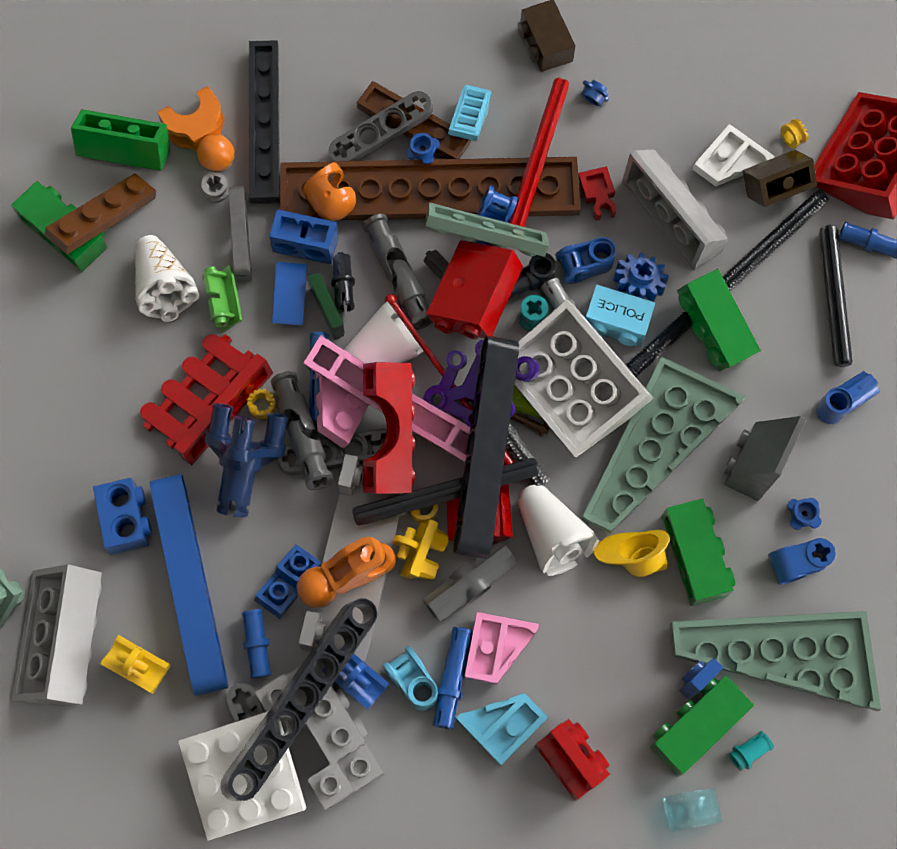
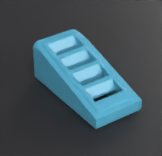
(470, 110)

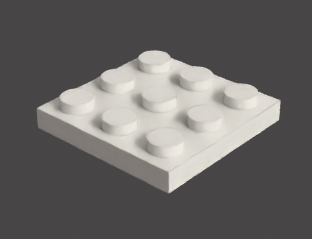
(208, 759)

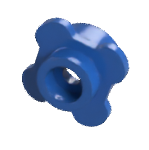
(594, 92)
(419, 141)
(812, 509)

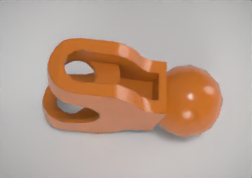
(201, 131)
(345, 571)

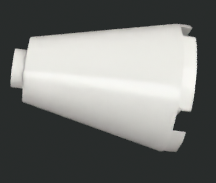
(384, 339)
(554, 531)

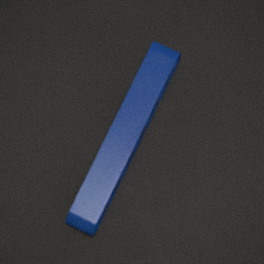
(189, 585)

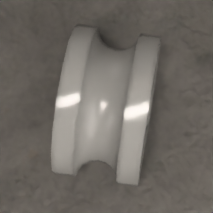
(212, 178)

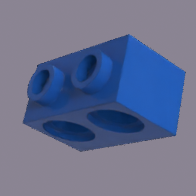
(304, 236)
(114, 518)

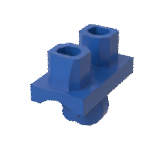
(360, 681)

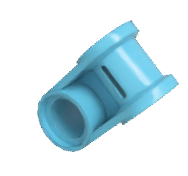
(409, 674)

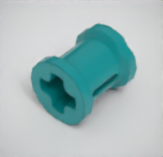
(531, 305)

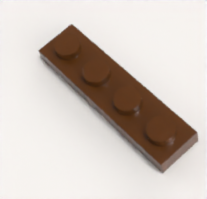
(379, 98)
(100, 213)

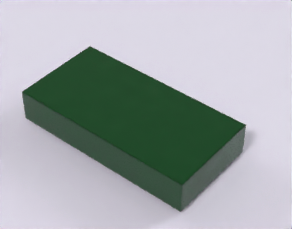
(326, 305)

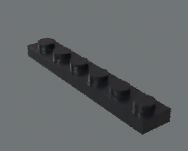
(264, 122)

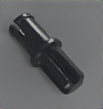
(343, 282)

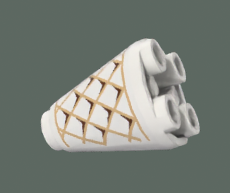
(161, 281)

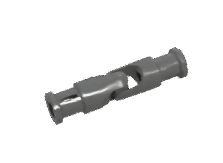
(406, 286)
(302, 431)

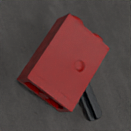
(472, 288)

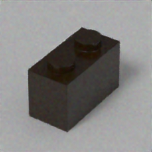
(546, 35)
(780, 178)

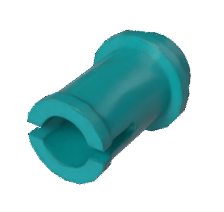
(750, 751)

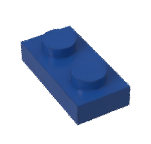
(699, 677)

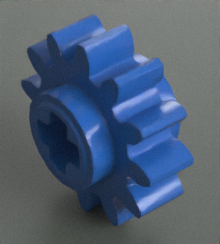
(640, 277)

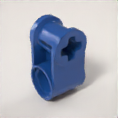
(495, 211)
(581, 263)
(797, 560)

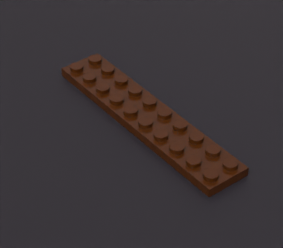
(408, 186)

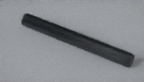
(835, 296)

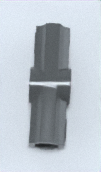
(469, 582)

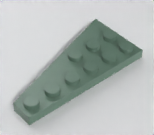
(659, 440)
(803, 652)

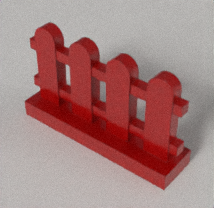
(245, 376)

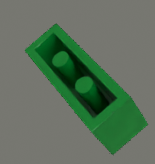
(120, 139)
(43, 206)
(717, 320)
(698, 552)
(700, 725)

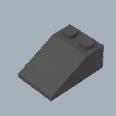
(762, 455)

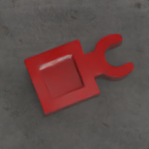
(598, 188)

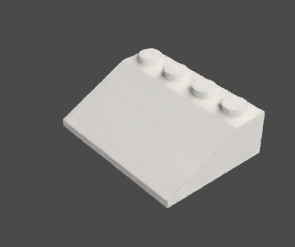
(581, 380)

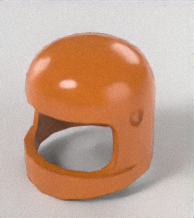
(326, 197)

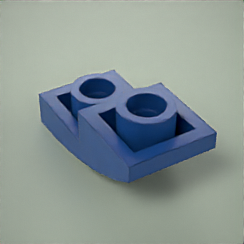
(289, 293)
(281, 589)

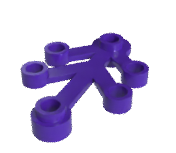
(468, 387)

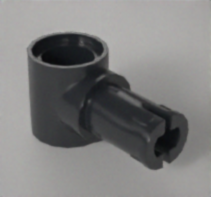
(530, 278)

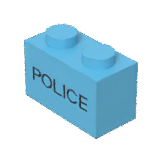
(619, 315)

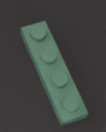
(496, 232)

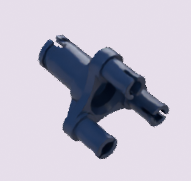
(241, 455)

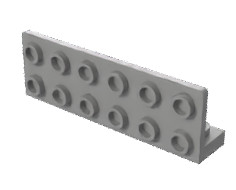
(342, 533)

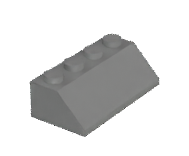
(673, 207)
(57, 636)

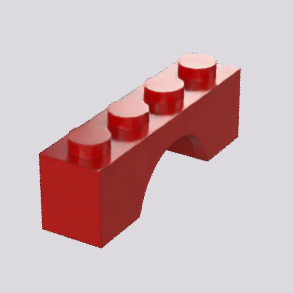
(391, 389)

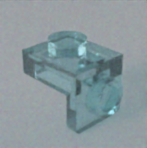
(692, 809)

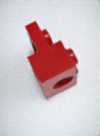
(587, 766)

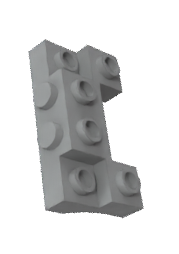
(339, 738)

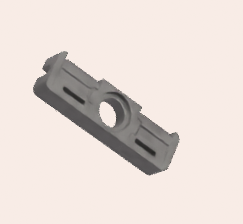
(240, 233)

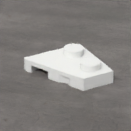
(729, 156)

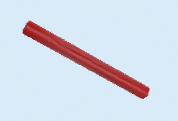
(539, 151)

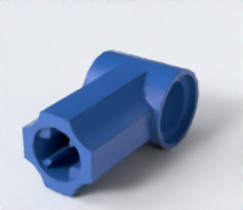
(847, 397)

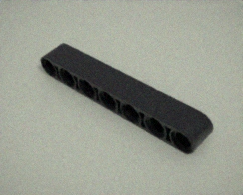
(486, 448)
(286, 706)

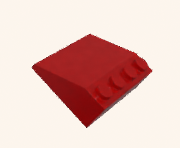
(862, 157)

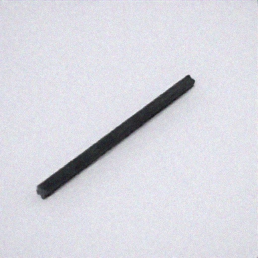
(732, 278)

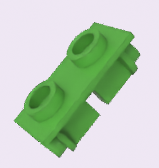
(225, 306)

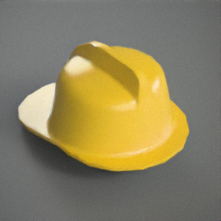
(636, 551)

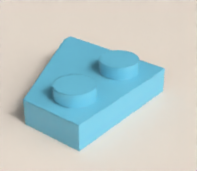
(503, 725)

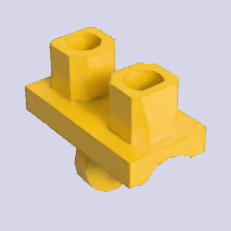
(416, 562)
(135, 664)

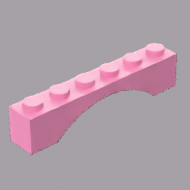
(428, 421)

